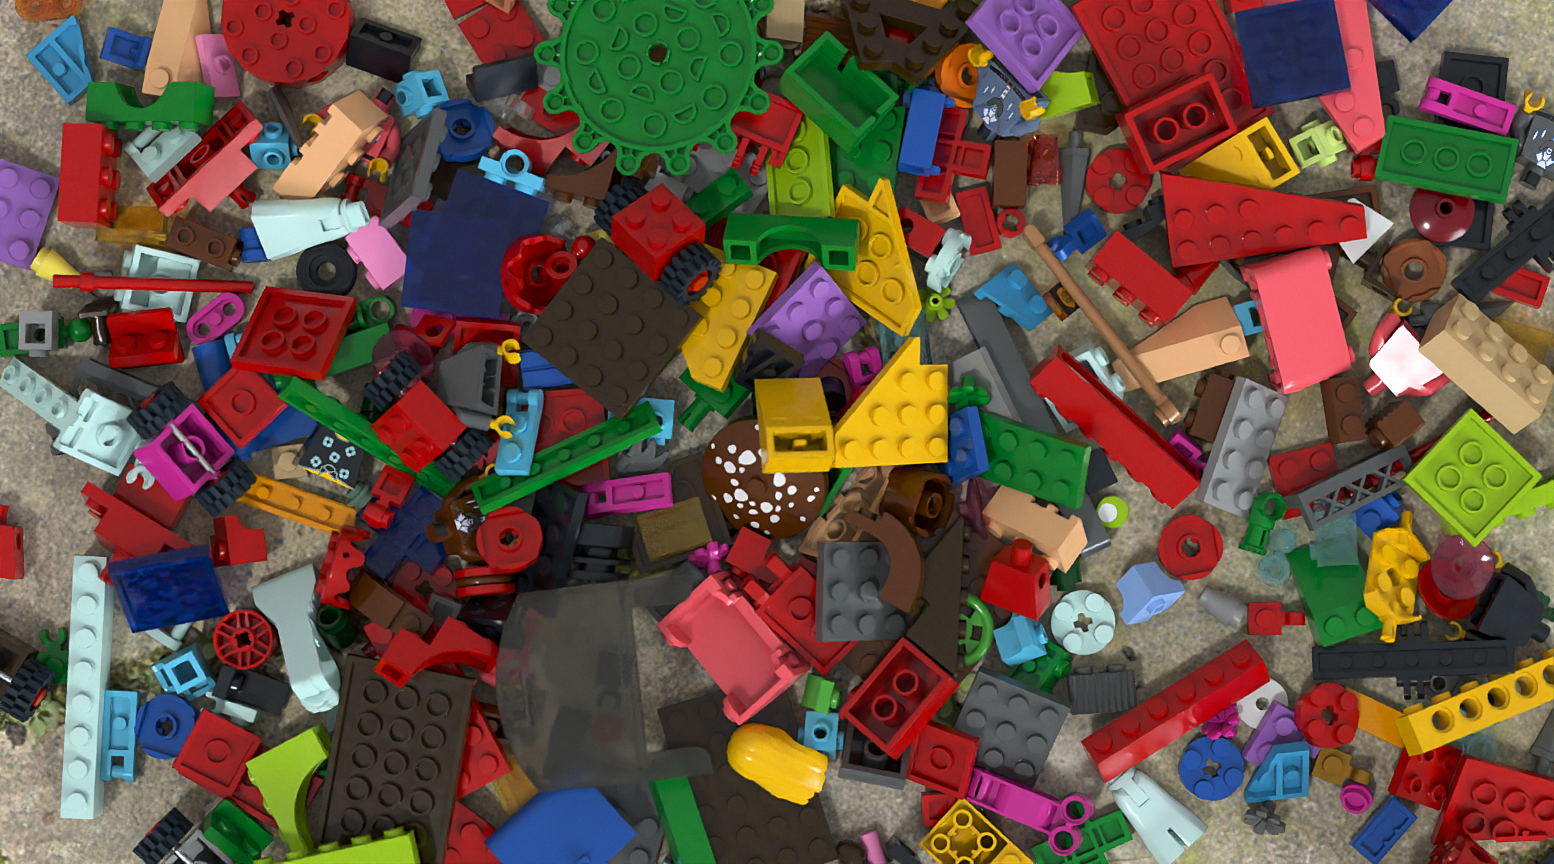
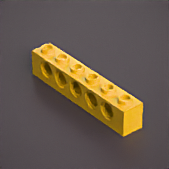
(1421, 735)

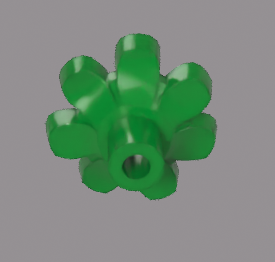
(968, 394)

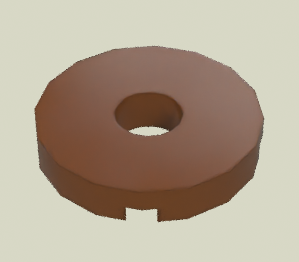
(1409, 251)

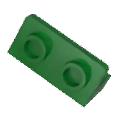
(1045, 670)
(236, 832)

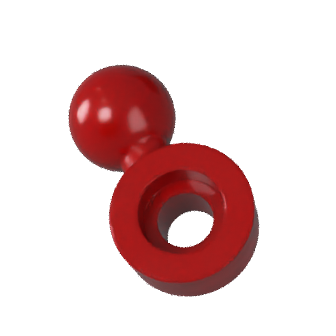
(568, 260)

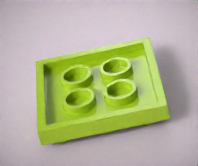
(1471, 477)

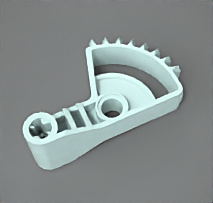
(292, 607)

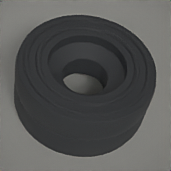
(314, 257)

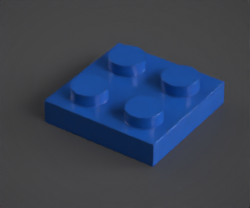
(965, 447)

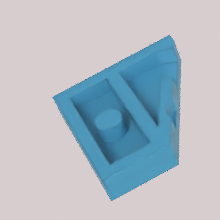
(64, 60)
(1016, 297)
(1281, 774)

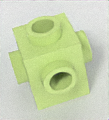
(1317, 144)

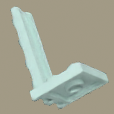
(89, 427)

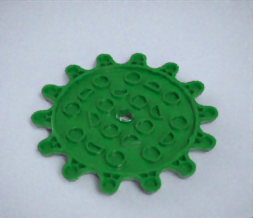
(654, 104)

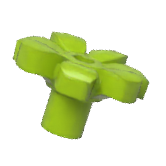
(938, 309)

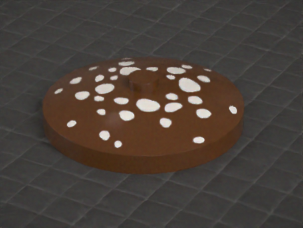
(763, 502)

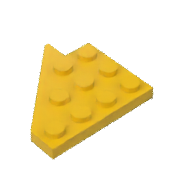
(883, 273)
(728, 313)
(897, 416)

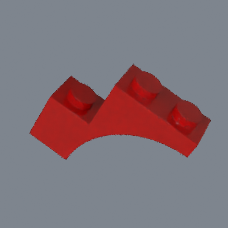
(545, 151)
(451, 644)

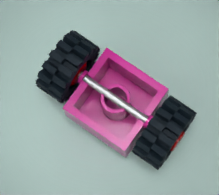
(187, 451)

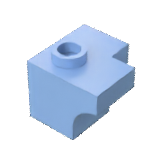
(1147, 592)

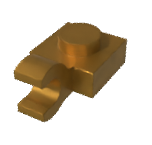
(1335, 766)

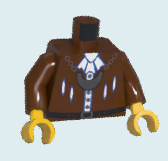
(459, 521)

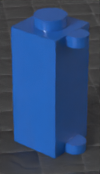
(922, 131)

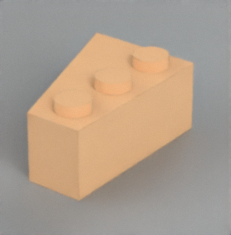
(1051, 535)

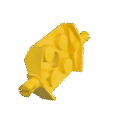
(1398, 555)

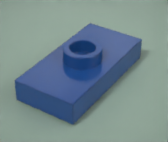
(1383, 830)

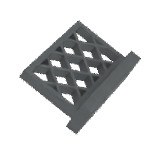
(117, 381)

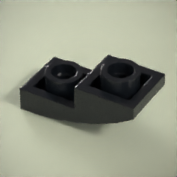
(1153, 215)

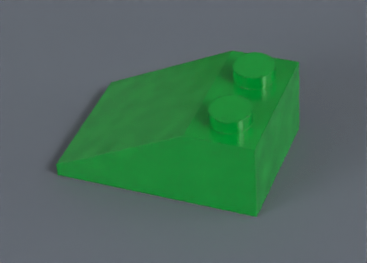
(1332, 598)

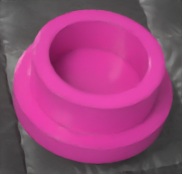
(1356, 797)

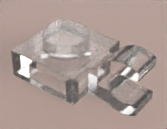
(504, 106)

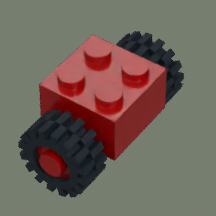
(660, 238)
(421, 424)

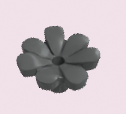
(1265, 819)

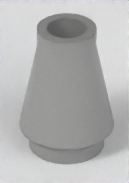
(1223, 606)

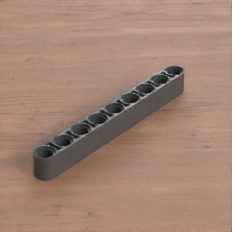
(990, 331)

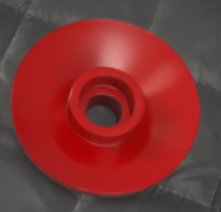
(1437, 601)

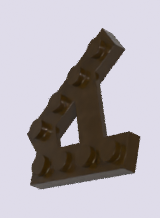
(937, 29)

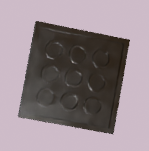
(611, 329)

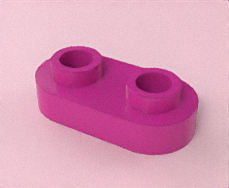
(216, 318)

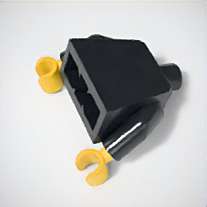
(1506, 609)

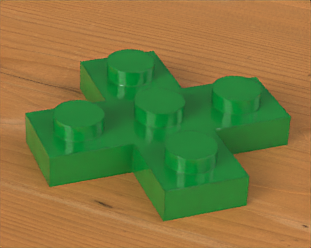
(1098, 837)

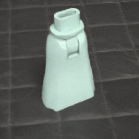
(299, 224)
(1155, 815)

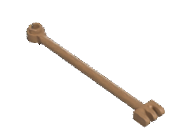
(1166, 412)

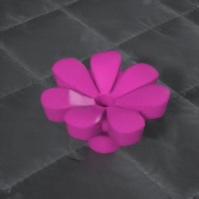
(710, 558)
(1222, 724)

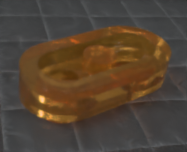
(48, 10)

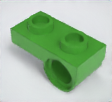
(821, 693)

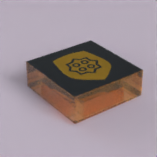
(1060, 301)

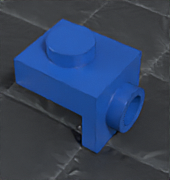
(125, 49)
(1379, 513)

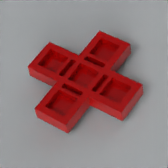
(953, 158)

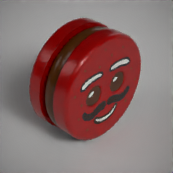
(483, 582)

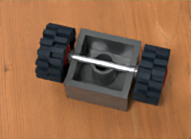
(165, 838)

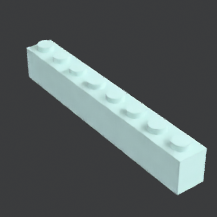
(86, 685)

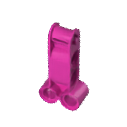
(1030, 806)

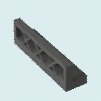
(1344, 478)

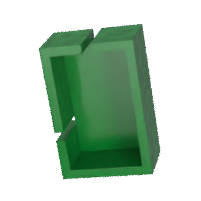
(837, 102)

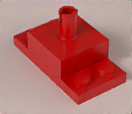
(213, 166)
(126, 530)

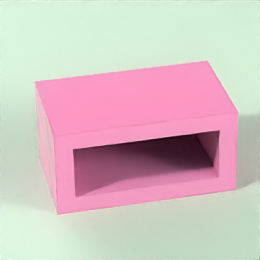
(379, 254)

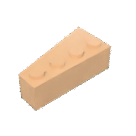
(333, 147)

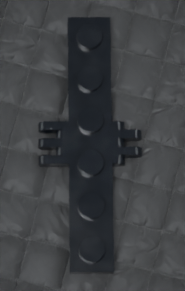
(1529, 238)
(1413, 659)

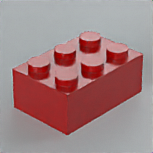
(1176, 123)
(89, 176)
(1137, 280)
(899, 698)

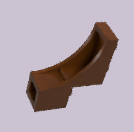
(594, 183)

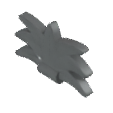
(639, 461)

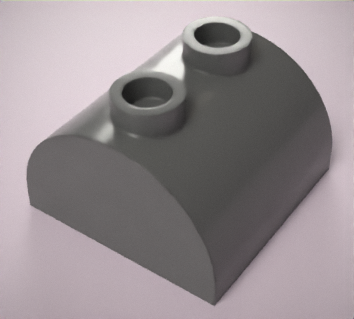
(869, 764)

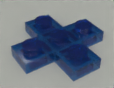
(406, 537)

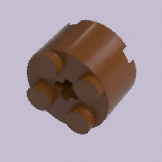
(918, 499)

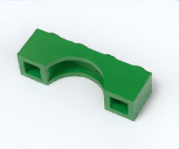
(179, 105)
(755, 236)

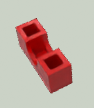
(749, 554)

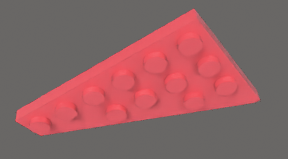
(1360, 109)

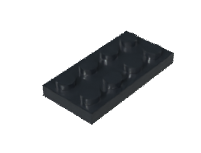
(560, 513)

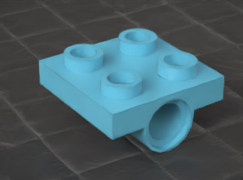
(501, 173)

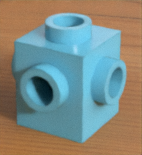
(420, 93)
(273, 147)
(825, 727)

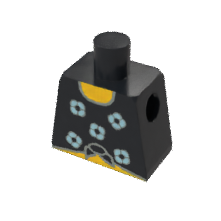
(330, 457)

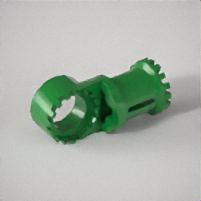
(365, 316)
(1260, 523)

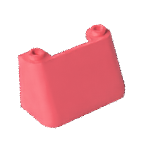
(1298, 318)
(734, 645)

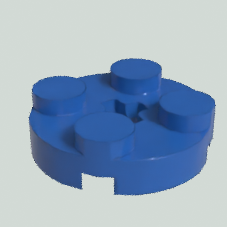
(477, 140)
(149, 723)
(1203, 785)

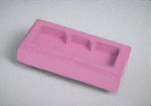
(217, 66)

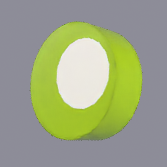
(1112, 511)

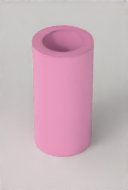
(874, 850)

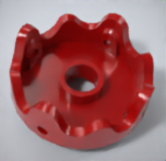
(516, 270)
(335, 570)

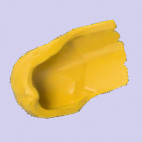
(776, 762)

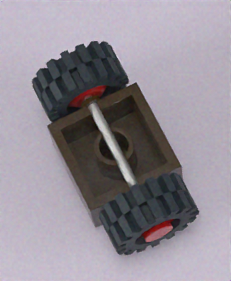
(22, 678)

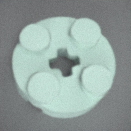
(945, 265)
(1066, 613)

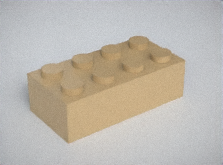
(1487, 363)

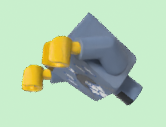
(1003, 100)

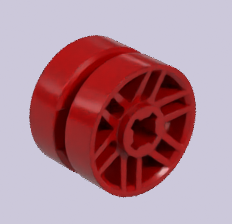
(231, 645)

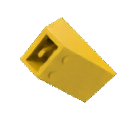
(1248, 158)
(793, 425)
(970, 838)

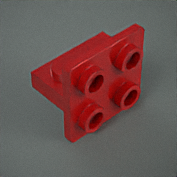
(144, 339)

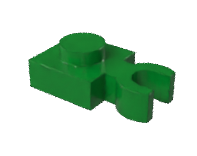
(55, 657)

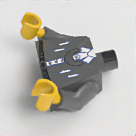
(1536, 141)
(471, 384)

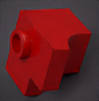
(235, 543)

